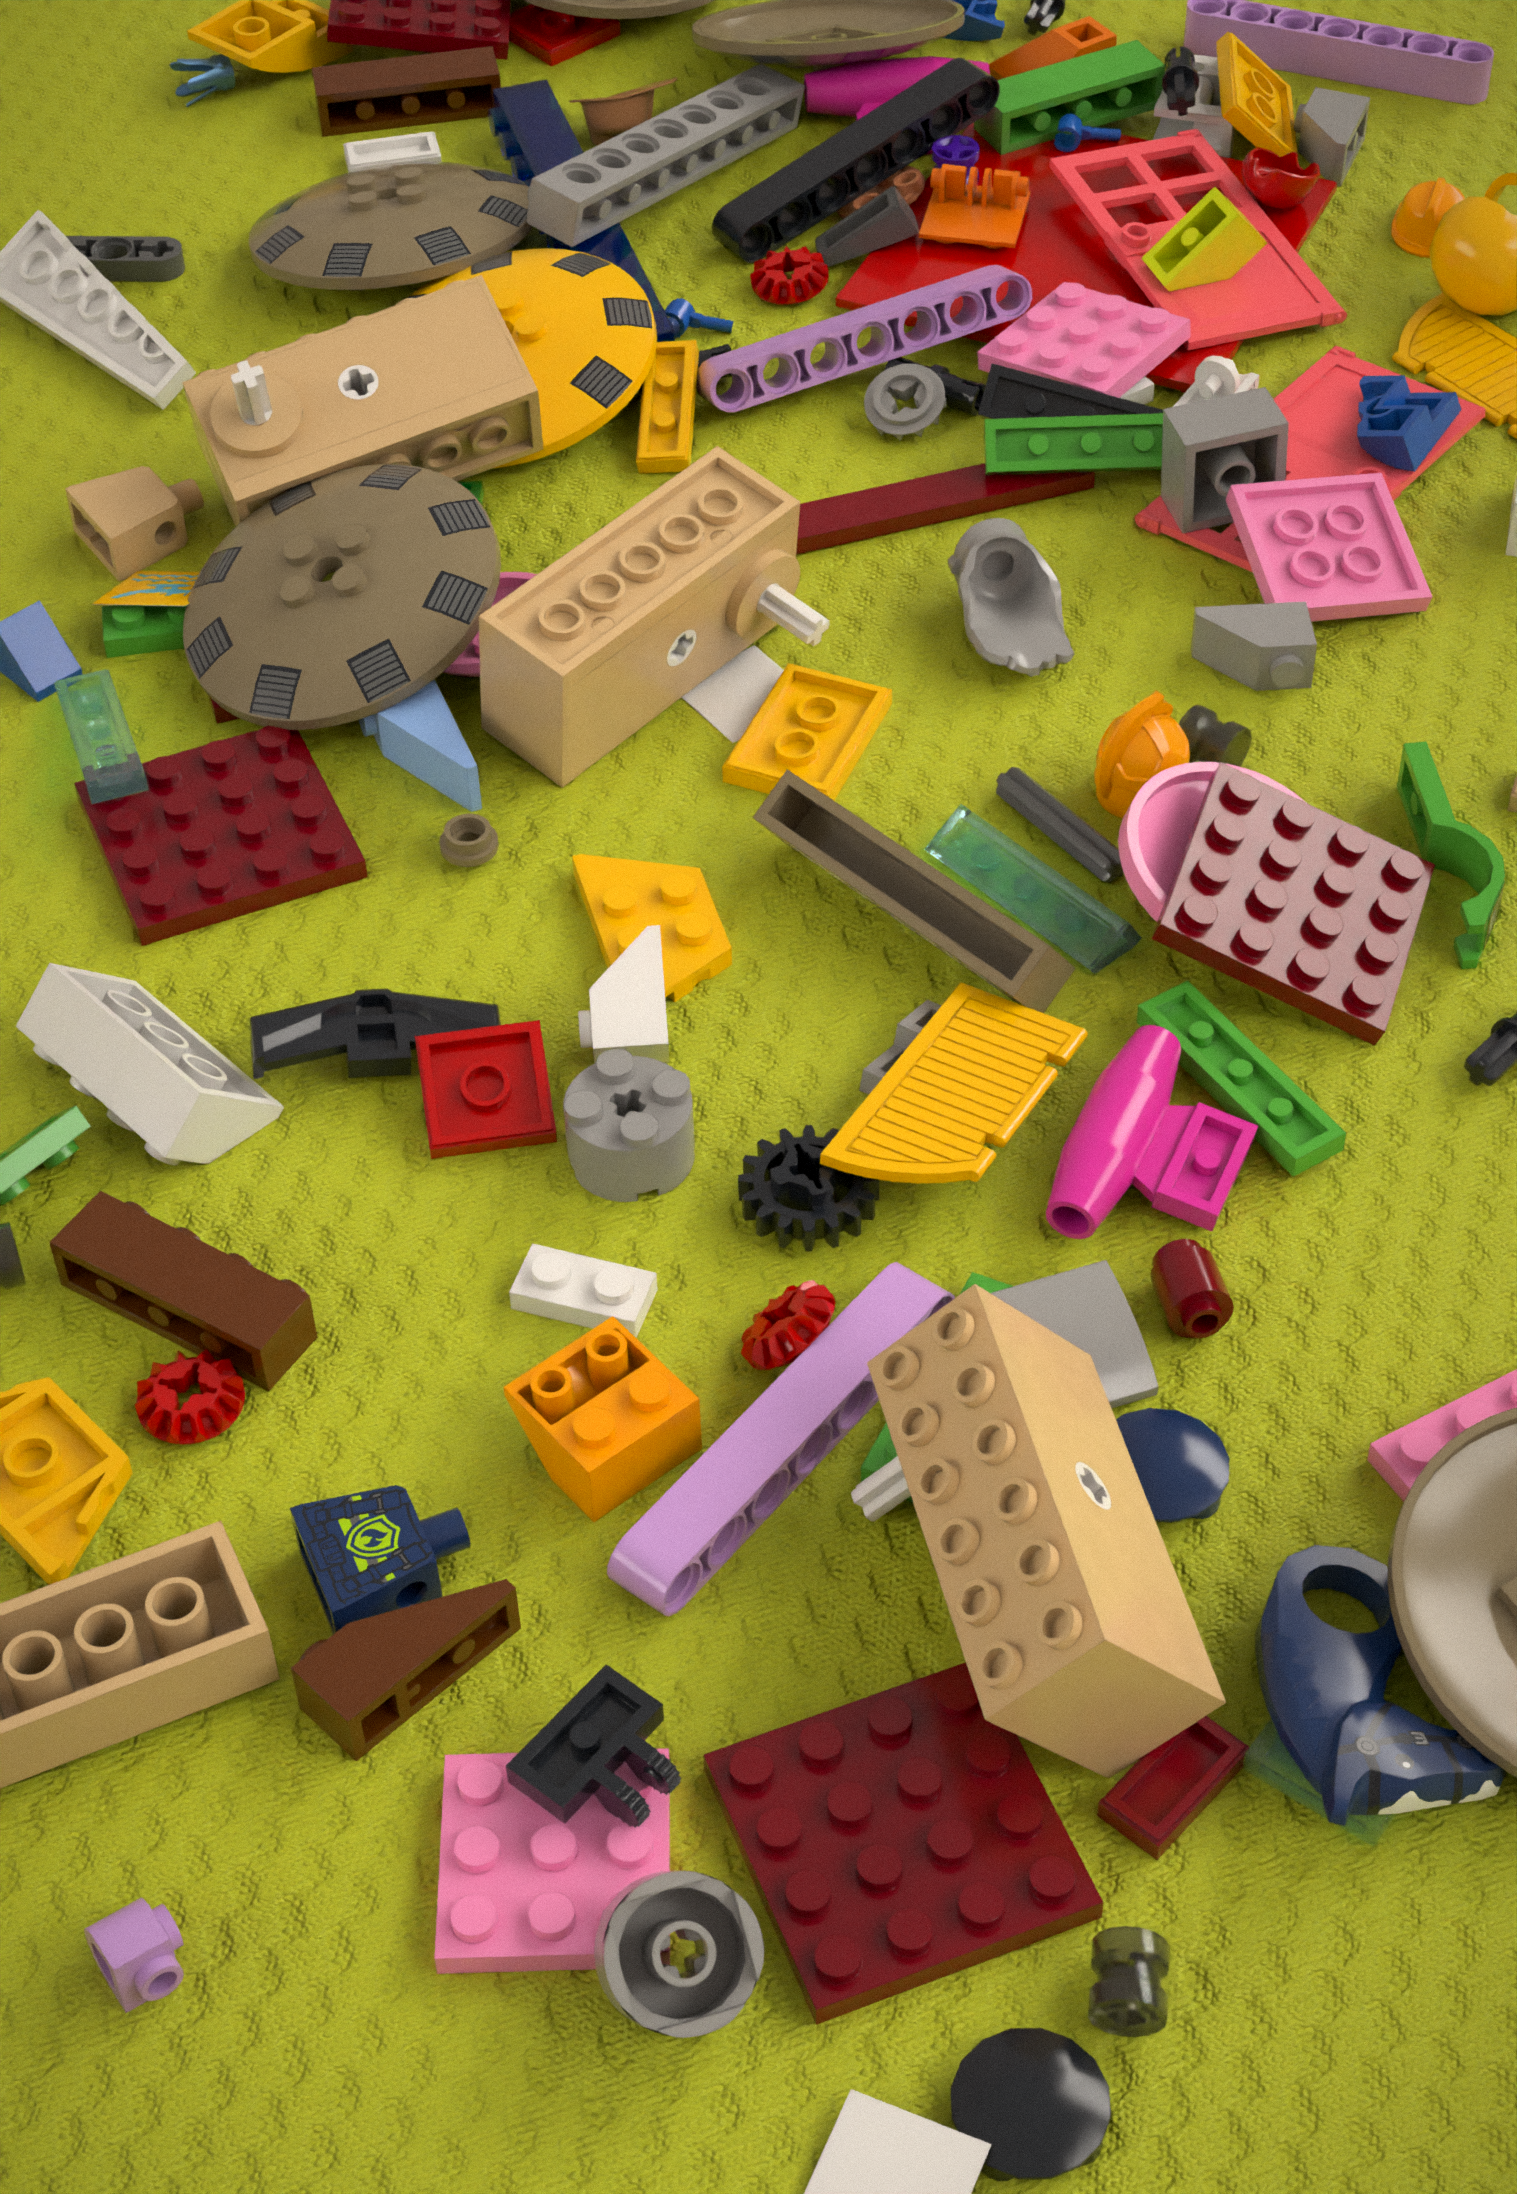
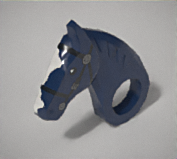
(1330, 1704)

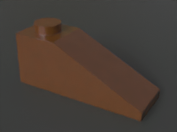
(397, 1662)

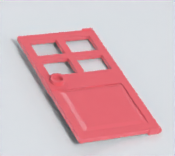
(1263, 298)
(1320, 443)

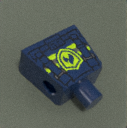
(374, 1552)

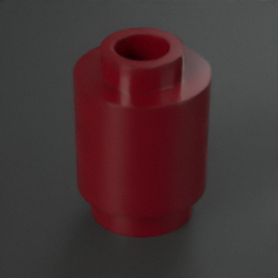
(1190, 1289)

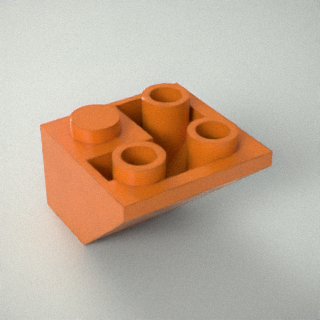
(1055, 46)

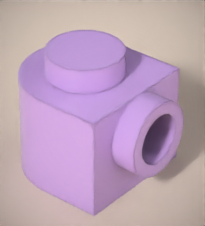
(137, 1952)

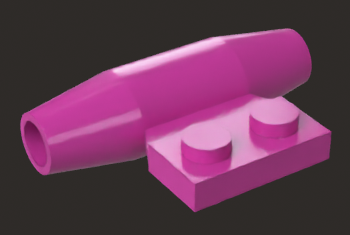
(865, 85)
(1131, 1135)

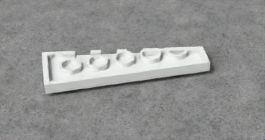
(73, 302)

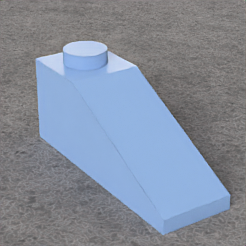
(428, 744)

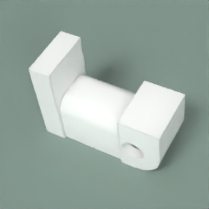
(1203, 116)

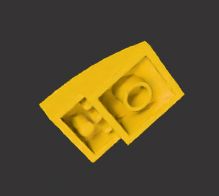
(271, 35)

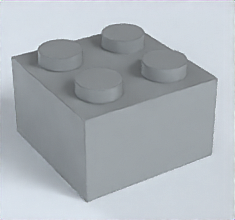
(1218, 446)

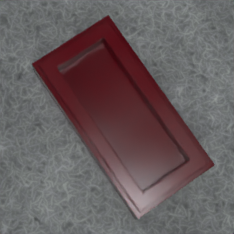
(1172, 1786)

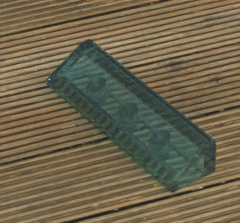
(1032, 890)

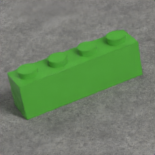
(1091, 86)

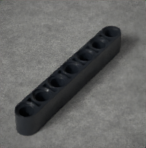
(855, 160)

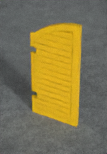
(1463, 357)
(953, 1089)

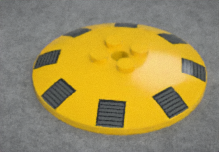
(579, 331)

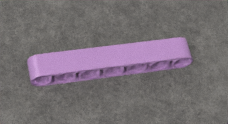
(1345, 49)
(842, 331)
(769, 1446)

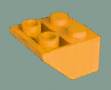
(606, 1417)

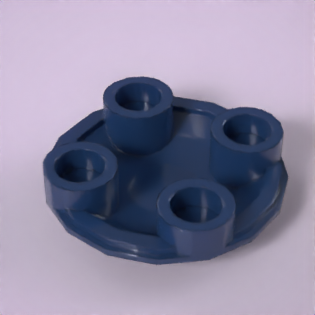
(1177, 1462)

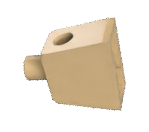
(132, 518)

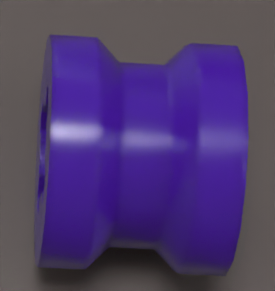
(956, 151)

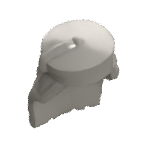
(1009, 598)

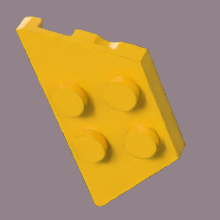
(635, 894)
(54, 1477)

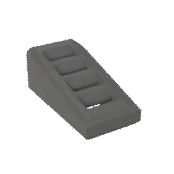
(870, 228)

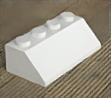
(144, 1065)

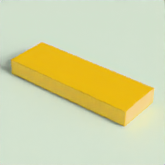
(668, 408)

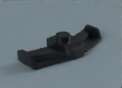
(369, 1026)

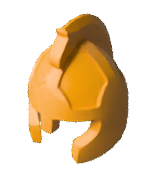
(1136, 750)

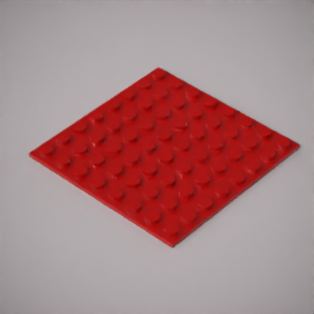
(1060, 242)

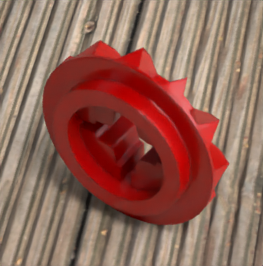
(807, 281)
(788, 1325)
(204, 1413)

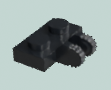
(587, 1744)

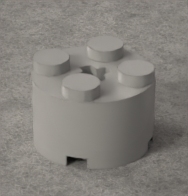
(629, 1126)
(716, 1976)

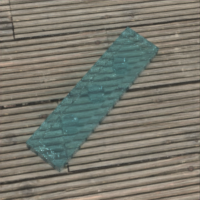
(100, 736)

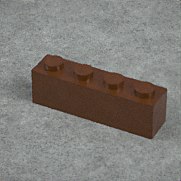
(405, 91)
(184, 1289)

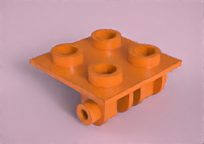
(975, 212)

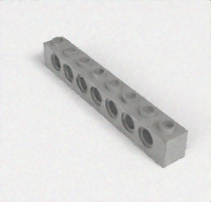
(663, 154)

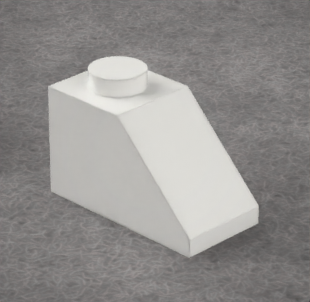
(629, 1003)

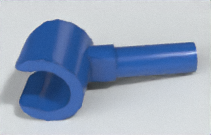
(1073, 124)
(683, 315)

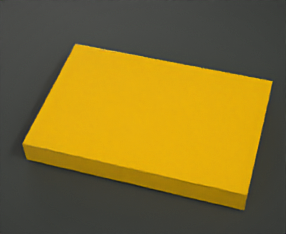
(1255, 97)
(808, 726)

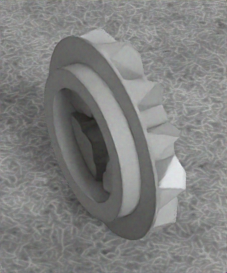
(903, 383)

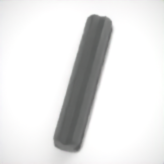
(1060, 824)

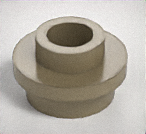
(468, 840)

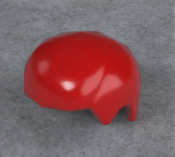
(1276, 179)

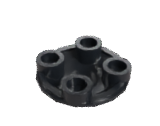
(1033, 2101)

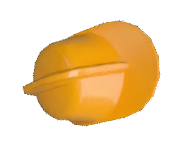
(1421, 214)

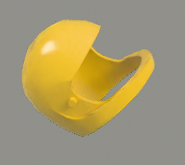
(1477, 253)

